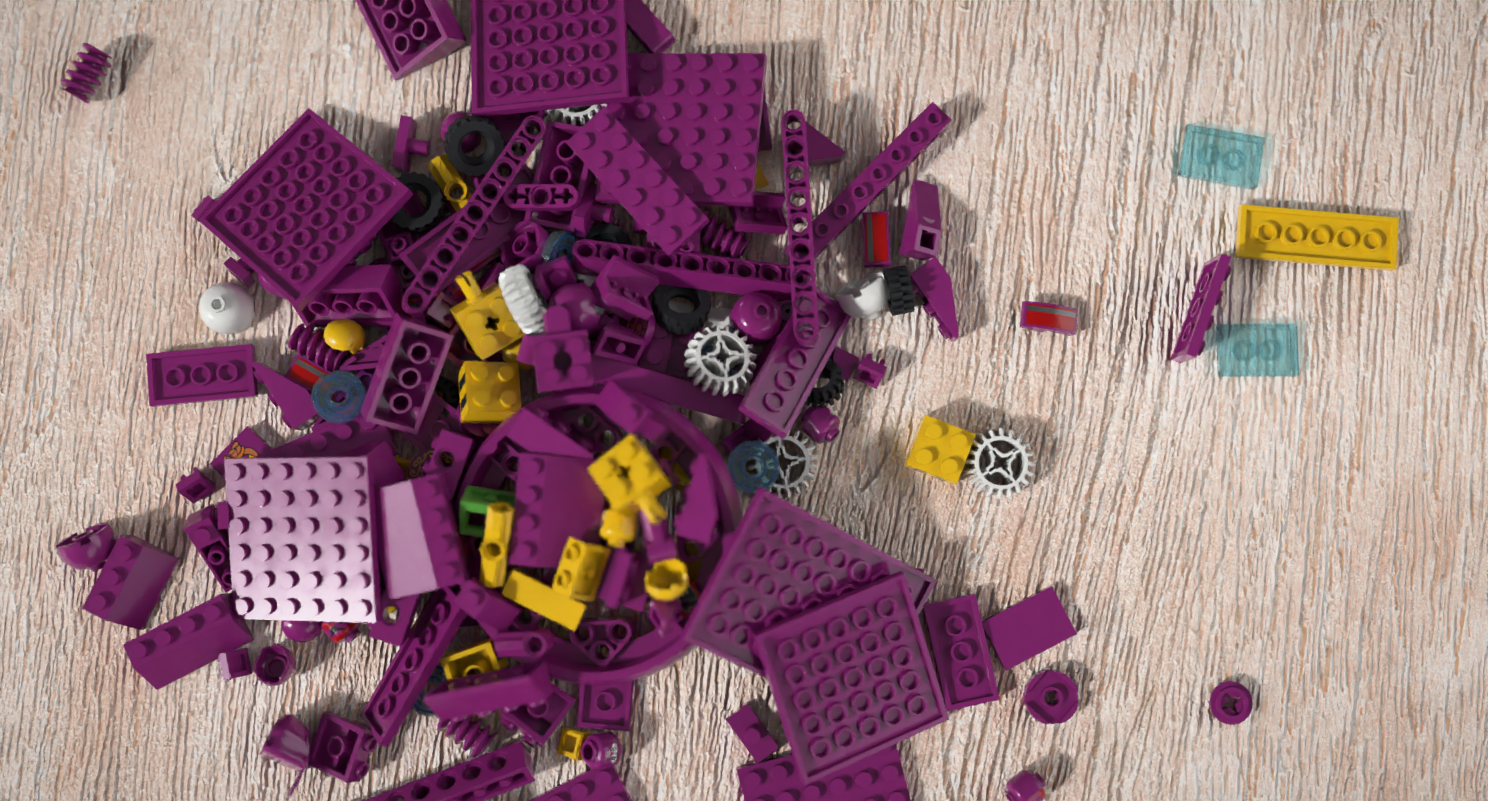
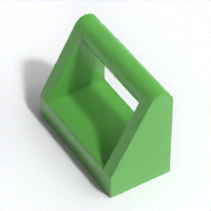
(478, 500)

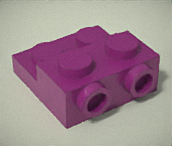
(667, 352)
(539, 721)
(342, 747)

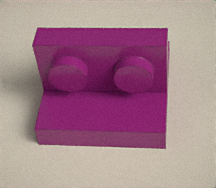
(624, 289)
(625, 579)

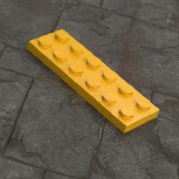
(1317, 237)

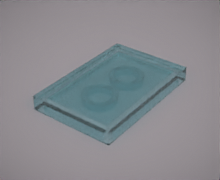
(1221, 156)
(1257, 350)

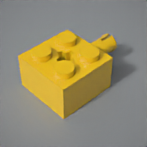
(473, 314)
(638, 490)

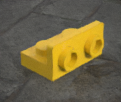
(580, 570)

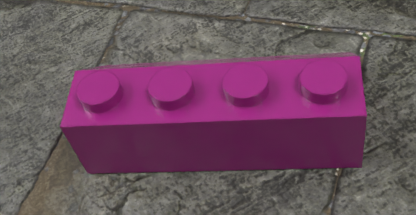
(559, 166)
(357, 293)
(406, 374)
(188, 641)
(491, 691)

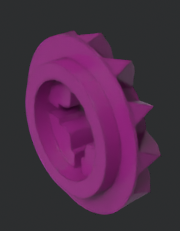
(1242, 705)

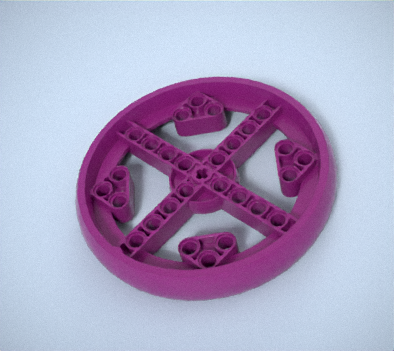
(580, 658)

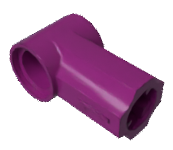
(658, 542)
(522, 643)

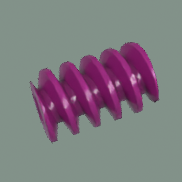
(86, 72)
(724, 238)
(315, 347)
(468, 732)

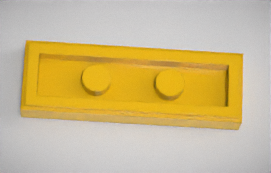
(543, 599)

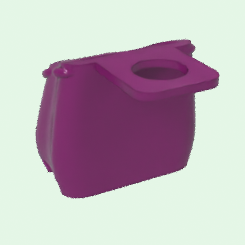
(288, 745)

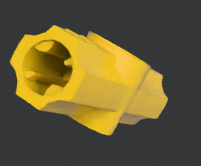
(449, 180)
(497, 531)

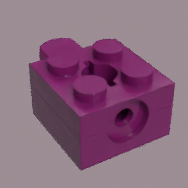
(561, 354)

